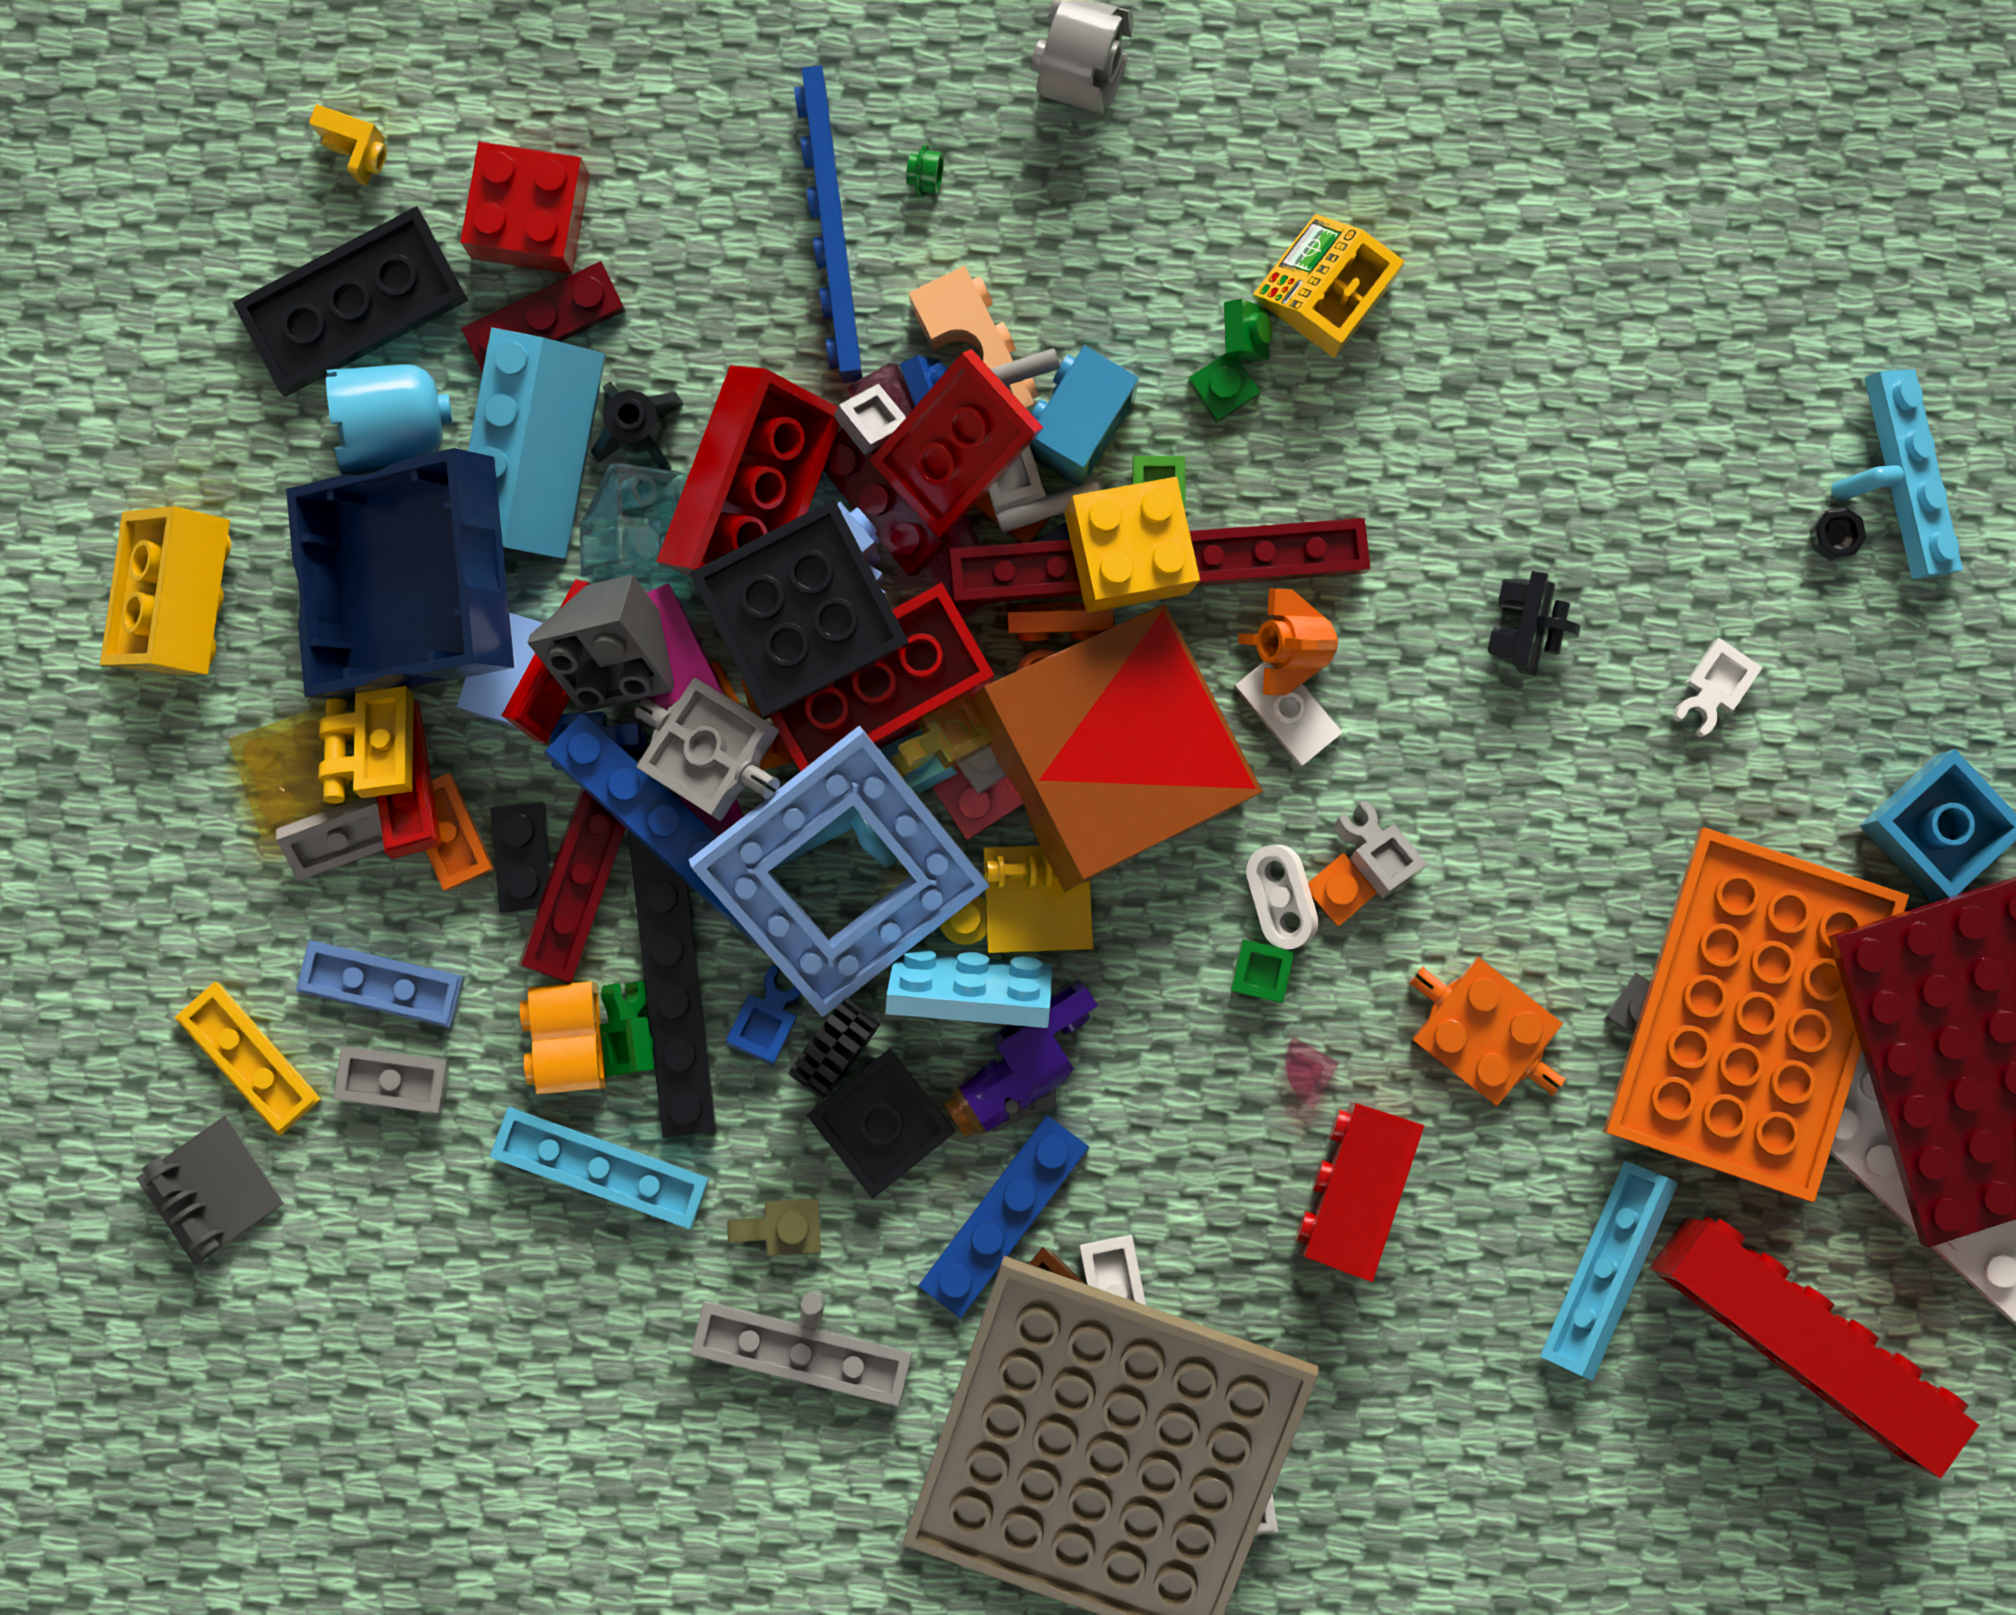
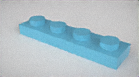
(600, 1167)
(1608, 1270)

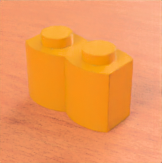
(564, 1038)

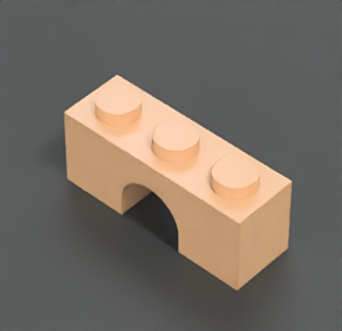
(957, 311)

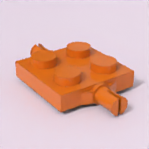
(1487, 1031)

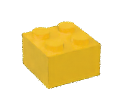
(1131, 544)

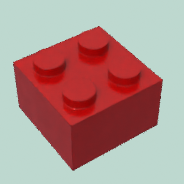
(525, 207)

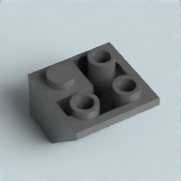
(606, 645)

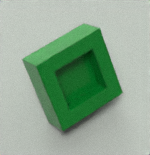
(1247, 330)
(1224, 386)
(1262, 971)

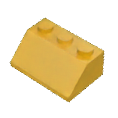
(166, 591)

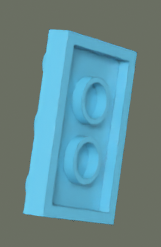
(970, 988)

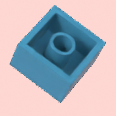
(1082, 414)
(1943, 826)

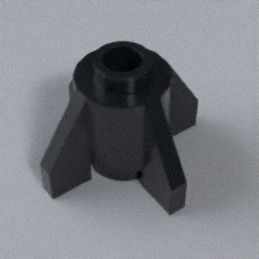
(640, 435)

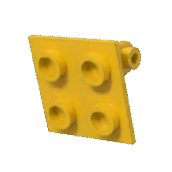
(1029, 905)

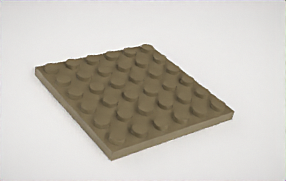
(1107, 1450)

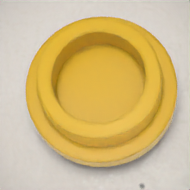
(967, 924)

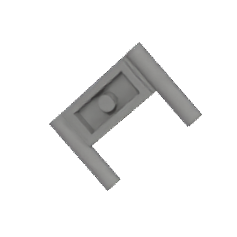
(1018, 492)

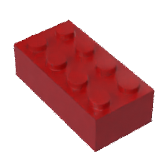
(750, 468)
(897, 690)

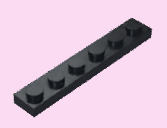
(673, 995)

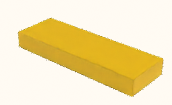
(248, 1058)

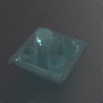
(629, 523)

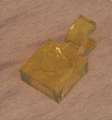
(948, 733)

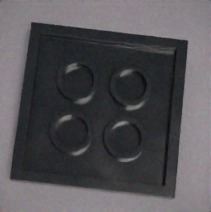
(799, 609)

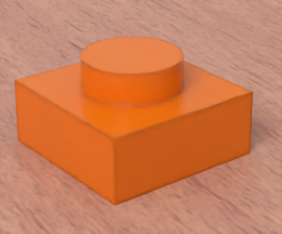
(1340, 889)

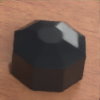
(1838, 534)

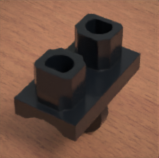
(1534, 600)

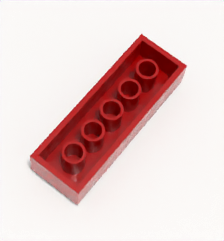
(1815, 1347)

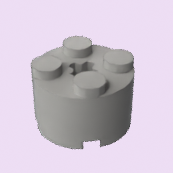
(1082, 53)

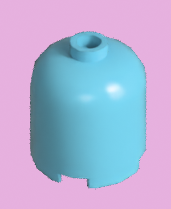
(385, 415)

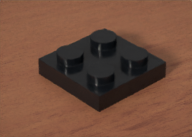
(881, 1123)

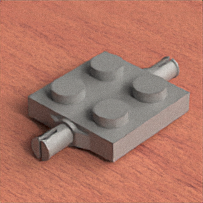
(707, 748)

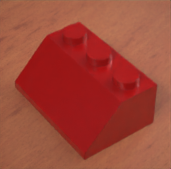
(1359, 1190)

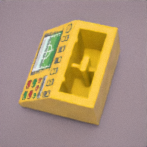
(1329, 282)

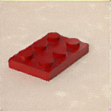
(956, 443)

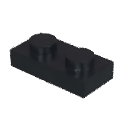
(520, 855)

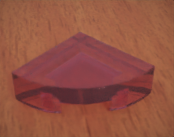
(1308, 1071)

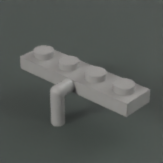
(802, 1350)

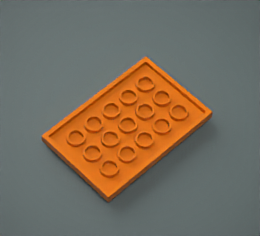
(1748, 1018)

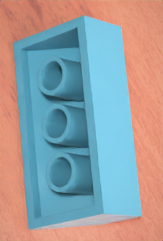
(538, 426)

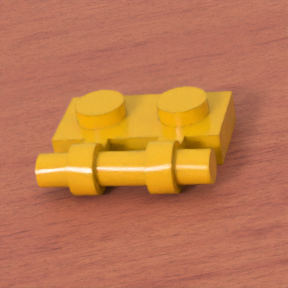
(381, 744)

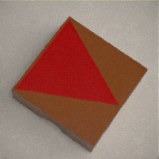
(1115, 746)

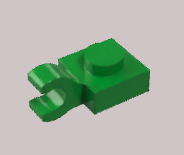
(625, 1037)

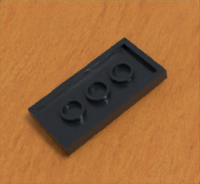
(350, 301)

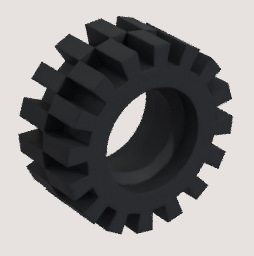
(834, 1048)

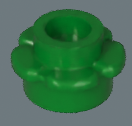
(925, 171)

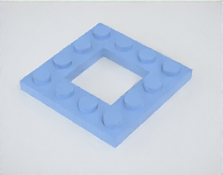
(846, 775)

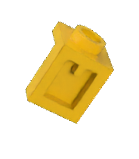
(343, 134)

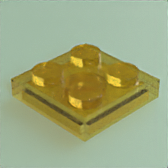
(281, 771)

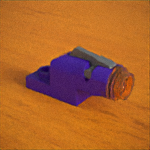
(1029, 1069)

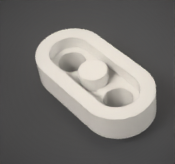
(1278, 898)

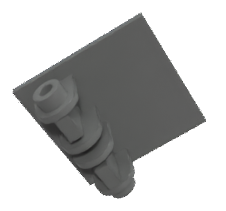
(209, 1190)

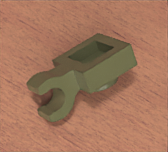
(787, 1227)

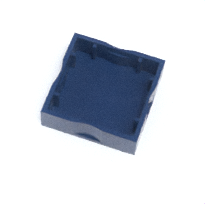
(400, 576)

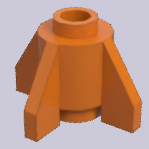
(1297, 645)

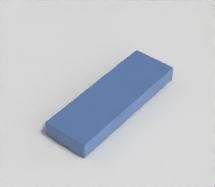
(380, 983)

